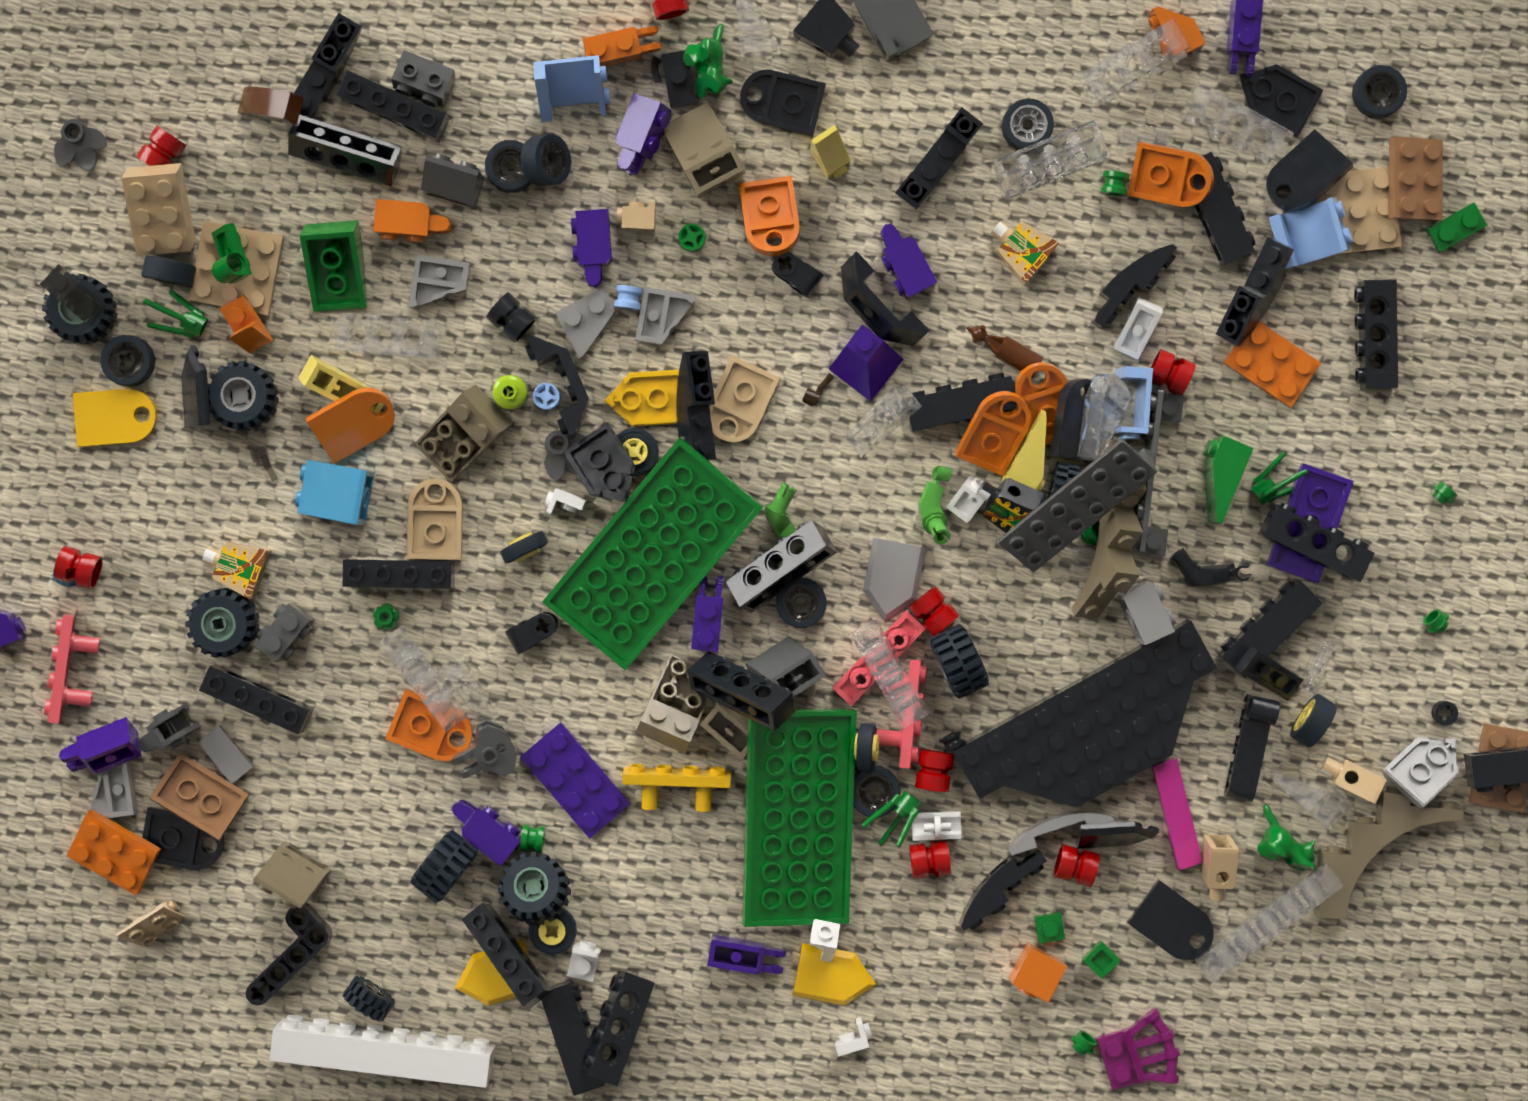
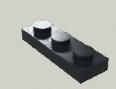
(1269, 673)

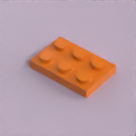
(1273, 364)
(113, 852)

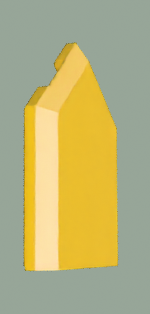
(646, 398)
(483, 980)
(832, 981)

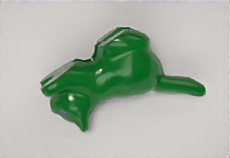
(708, 60)
(1280, 844)

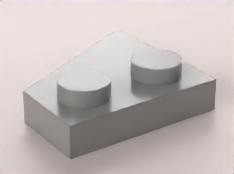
(661, 314)
(586, 319)
(115, 792)

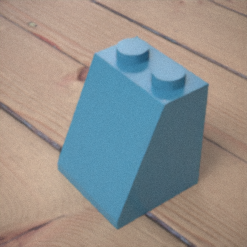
(334, 492)

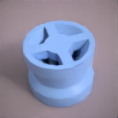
(628, 297)
(542, 395)

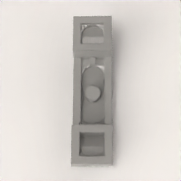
(1026, 841)

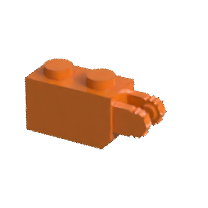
(621, 45)
(408, 220)

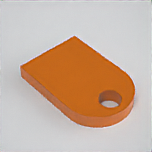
(1167, 175)
(770, 212)
(1041, 395)
(351, 423)
(995, 434)
(419, 731)

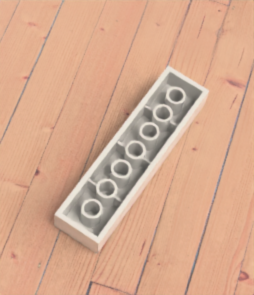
(383, 1051)

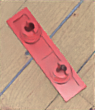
(858, 677)
(57, 681)
(906, 737)

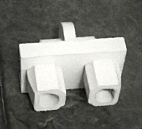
(937, 826)

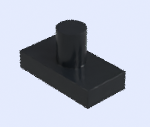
(678, 80)

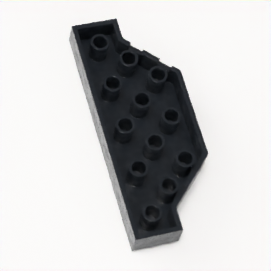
(1095, 727)

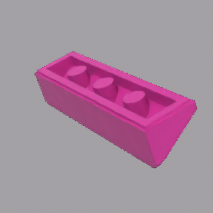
(1176, 814)

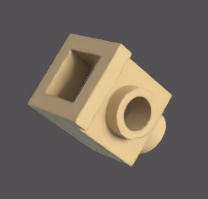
(637, 217)

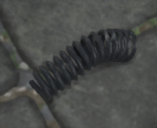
(656, 63)

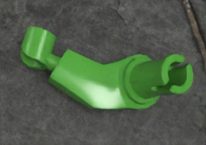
(931, 513)
(777, 514)

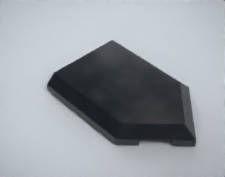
(1280, 96)
(195, 391)
(602, 464)
(1113, 834)

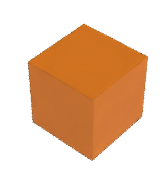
(1037, 972)

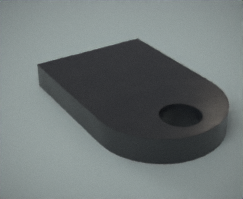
(786, 101)
(1308, 172)
(1069, 420)
(179, 841)
(1171, 922)

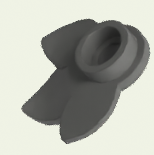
(80, 149)
(556, 461)

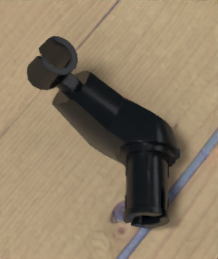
(1207, 575)

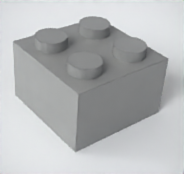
(1146, 612)

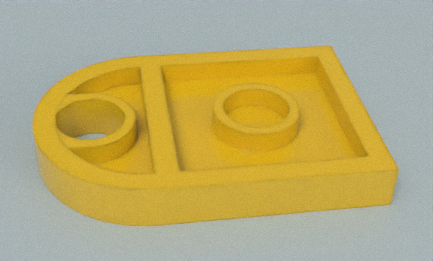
(111, 418)

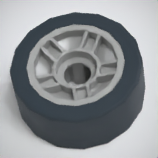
(1031, 111)

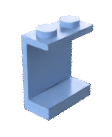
(570, 83)
(1313, 232)
(1143, 380)

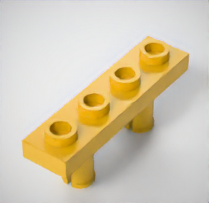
(687, 777)

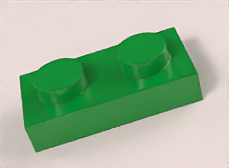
(1456, 227)

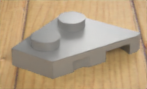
(437, 279)

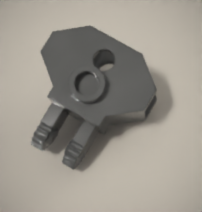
(168, 730)
(485, 750)

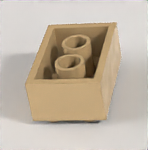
(158, 209)

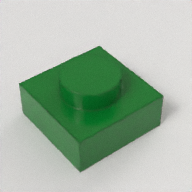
(1049, 927)
(1101, 959)

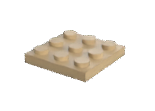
(1366, 209)
(264, 256)

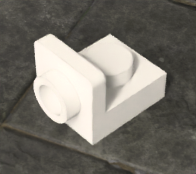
(569, 501)
(965, 501)
(825, 937)
(584, 961)
(850, 1043)

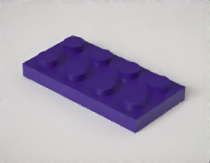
(1319, 496)
(575, 780)

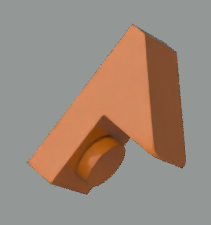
(246, 324)

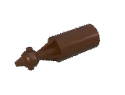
(1006, 348)

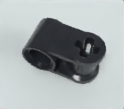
(801, 277)
(528, 634)

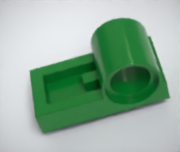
(231, 255)

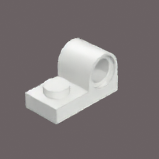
(1138, 327)

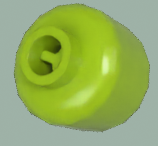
(520, 392)

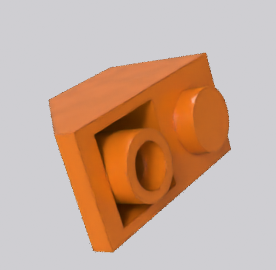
(1188, 26)

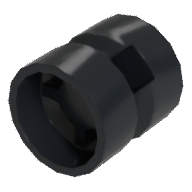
(511, 317)

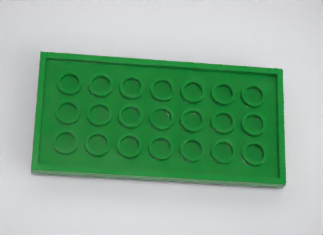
(652, 553)
(799, 819)

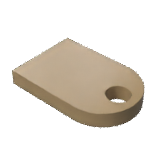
(742, 398)
(435, 524)

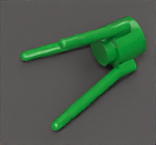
(193, 322)
(1266, 489)
(906, 806)

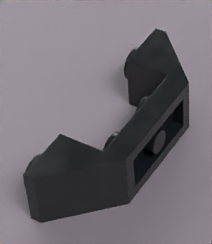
(939, 158)
(872, 310)
(545, 352)

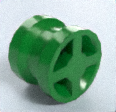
(1115, 183)
(690, 233)
(532, 838)

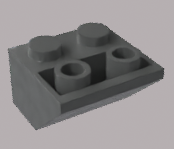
(452, 181)
(788, 666)

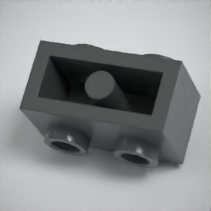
(423, 79)
(284, 632)

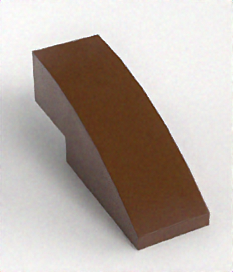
(270, 104)

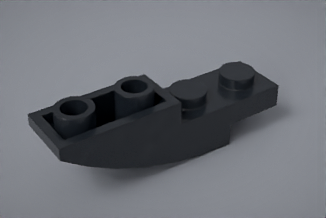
(327, 64)
(1140, 275)
(1257, 294)
(693, 402)
(989, 894)

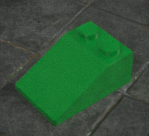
(334, 265)
(1223, 471)

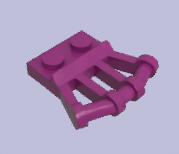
(1122, 1058)

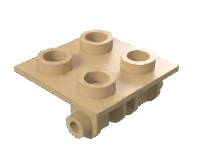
(147, 927)

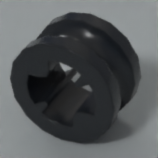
(1450, 719)
(952, 741)

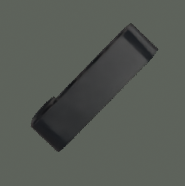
(1250, 747)
(286, 959)

